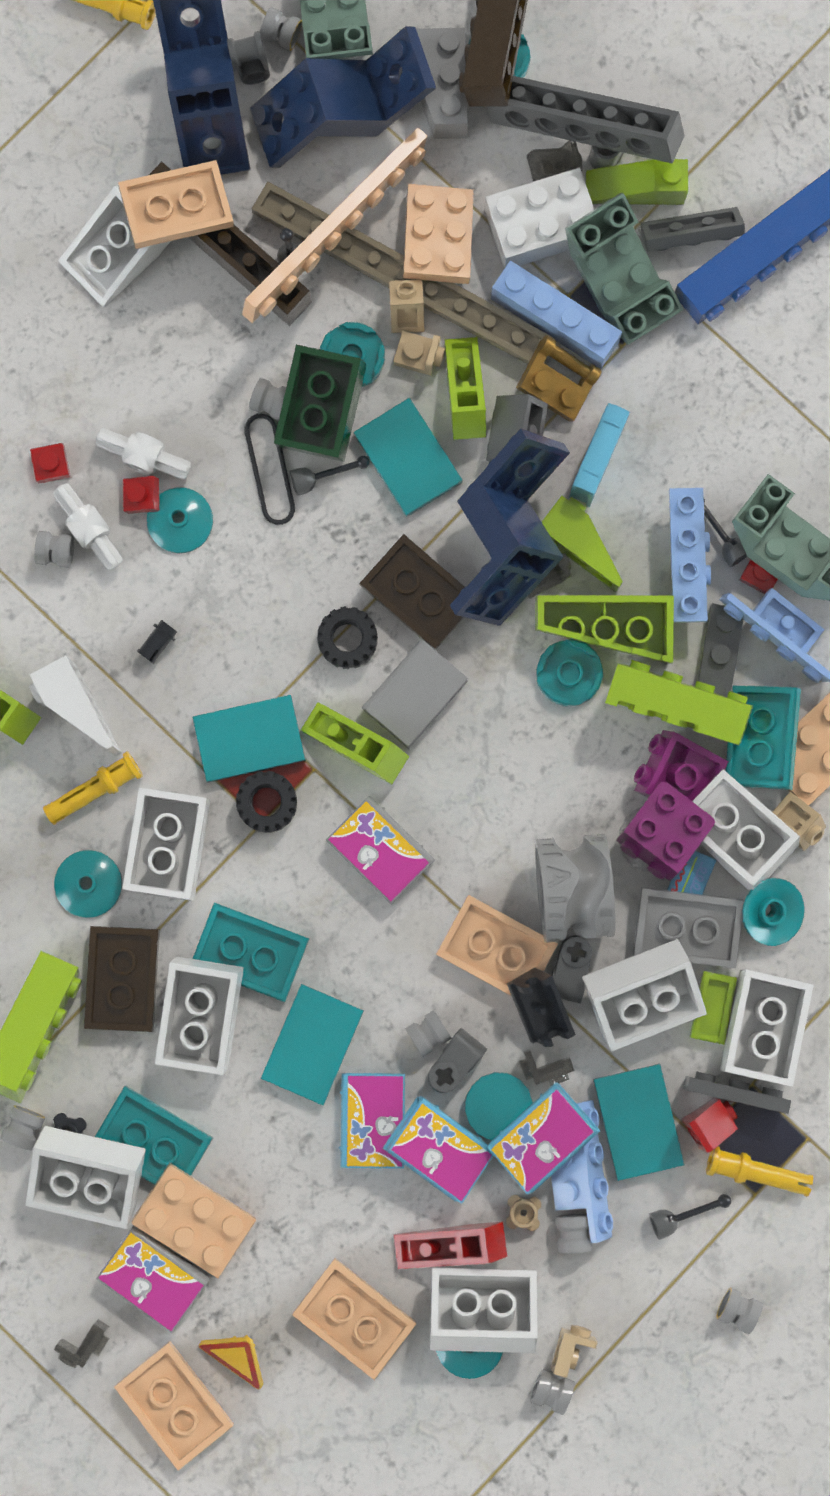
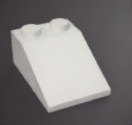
(105, 254)
(66, 693)
(746, 834)

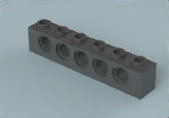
(591, 119)

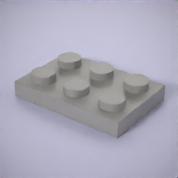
(702, 923)

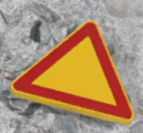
(237, 1355)

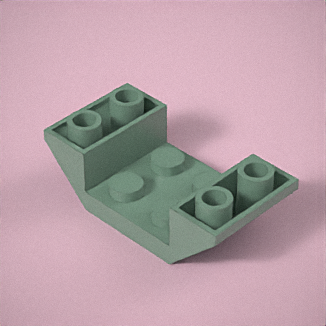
(335, 28)
(620, 270)
(784, 541)

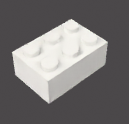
(533, 217)
(166, 844)
(644, 995)
(199, 1015)
(766, 1027)
(85, 1177)
(483, 1310)

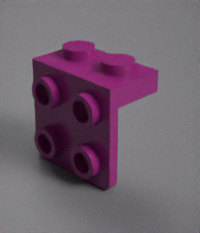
(665, 831)

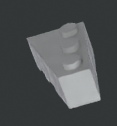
(446, 59)

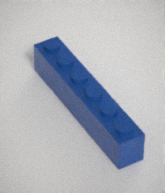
(757, 252)

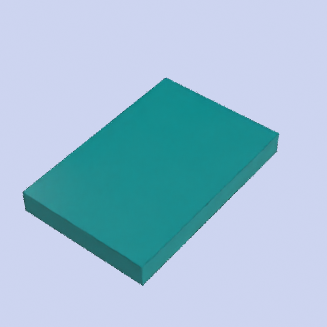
(408, 457)
(249, 738)
(770, 739)
(264, 950)
(312, 1044)
(638, 1122)
(164, 1135)

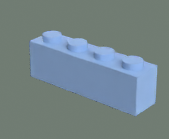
(555, 314)

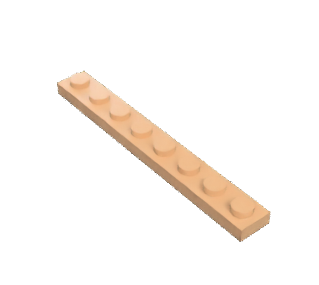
(329, 232)

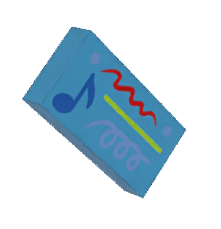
(693, 875)

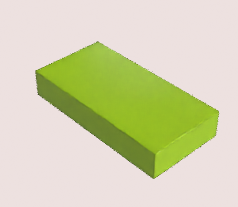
(717, 995)

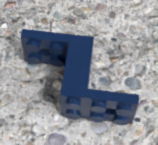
(202, 84)
(342, 97)
(509, 528)

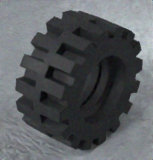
(352, 658)
(245, 797)

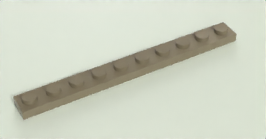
(386, 265)

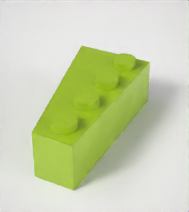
(616, 622)
(679, 702)
(32, 1022)

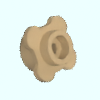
(529, 1221)

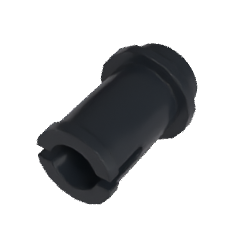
(157, 641)

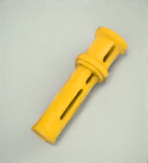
(131, 10)
(106, 780)
(743, 1168)

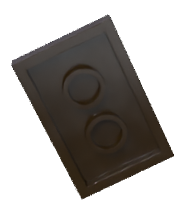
(415, 591)
(121, 979)

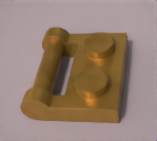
(553, 388)

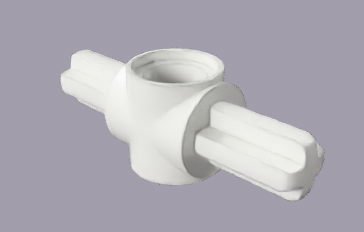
(143, 453)
(88, 526)

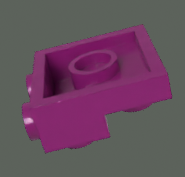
(678, 763)

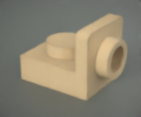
(406, 306)
(419, 353)
(801, 819)
(566, 1354)

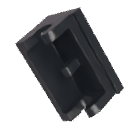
(540, 1007)

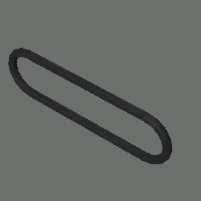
(256, 473)

